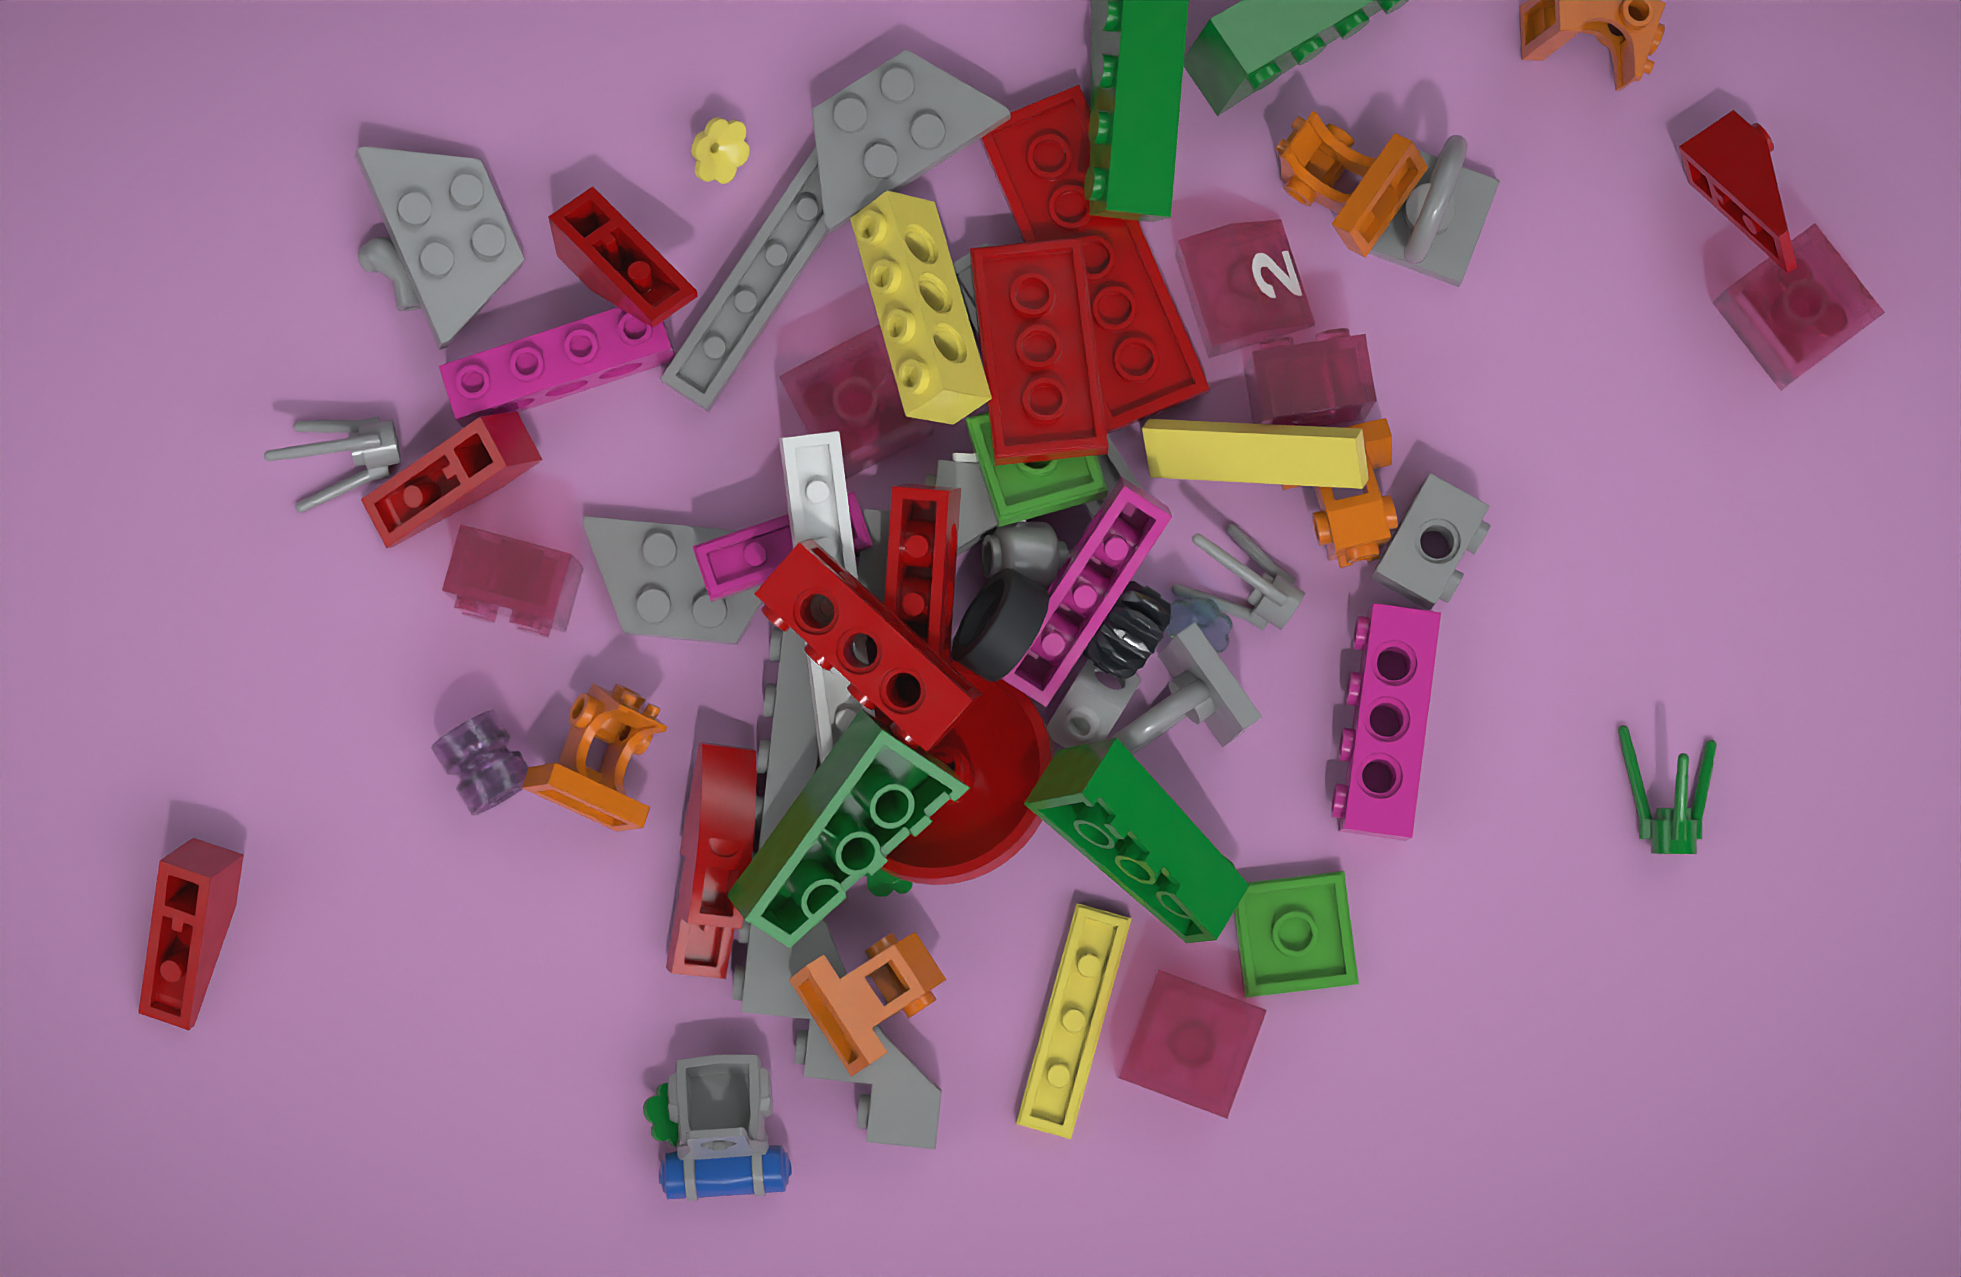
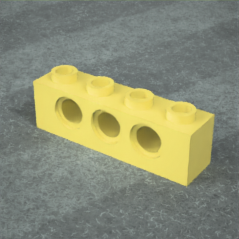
(920, 308)

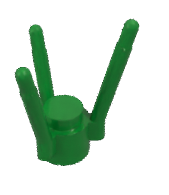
(1677, 827)

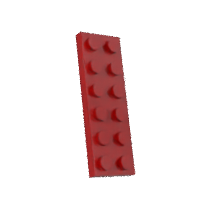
(1137, 330)

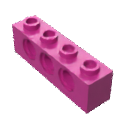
(554, 364)
(1090, 586)
(1415, 638)

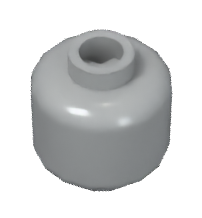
(1027, 548)

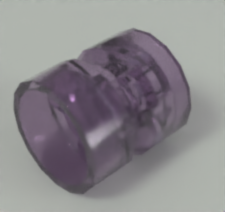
(482, 761)

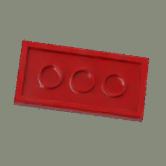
(1038, 351)

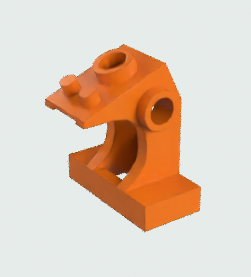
(1552, 23)
(1317, 157)
(1360, 523)
(600, 796)
(850, 1008)

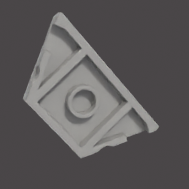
(894, 131)
(444, 231)
(659, 582)

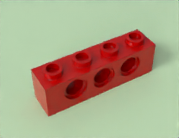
(922, 568)
(944, 691)

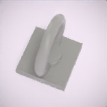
(1440, 217)
(1200, 690)

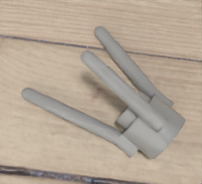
(370, 443)
(1272, 593)

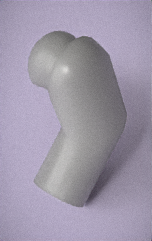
(382, 257)

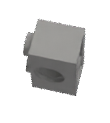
(1438, 509)

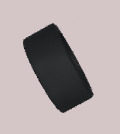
(1000, 625)

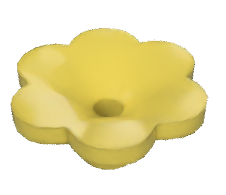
(720, 150)

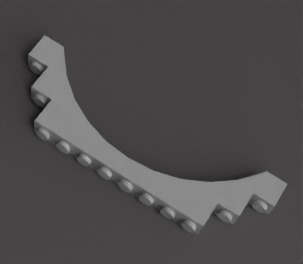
(902, 1099)

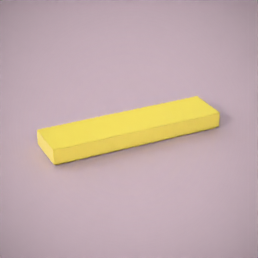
(1256, 453)
(1073, 1021)

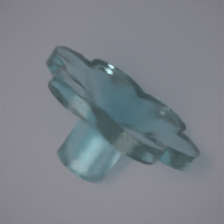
(1207, 616)

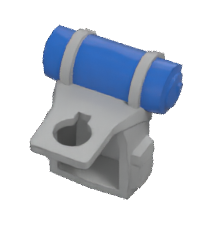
(722, 1130)

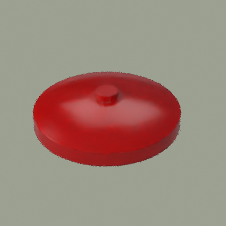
(1000, 755)

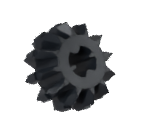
(1129, 631)

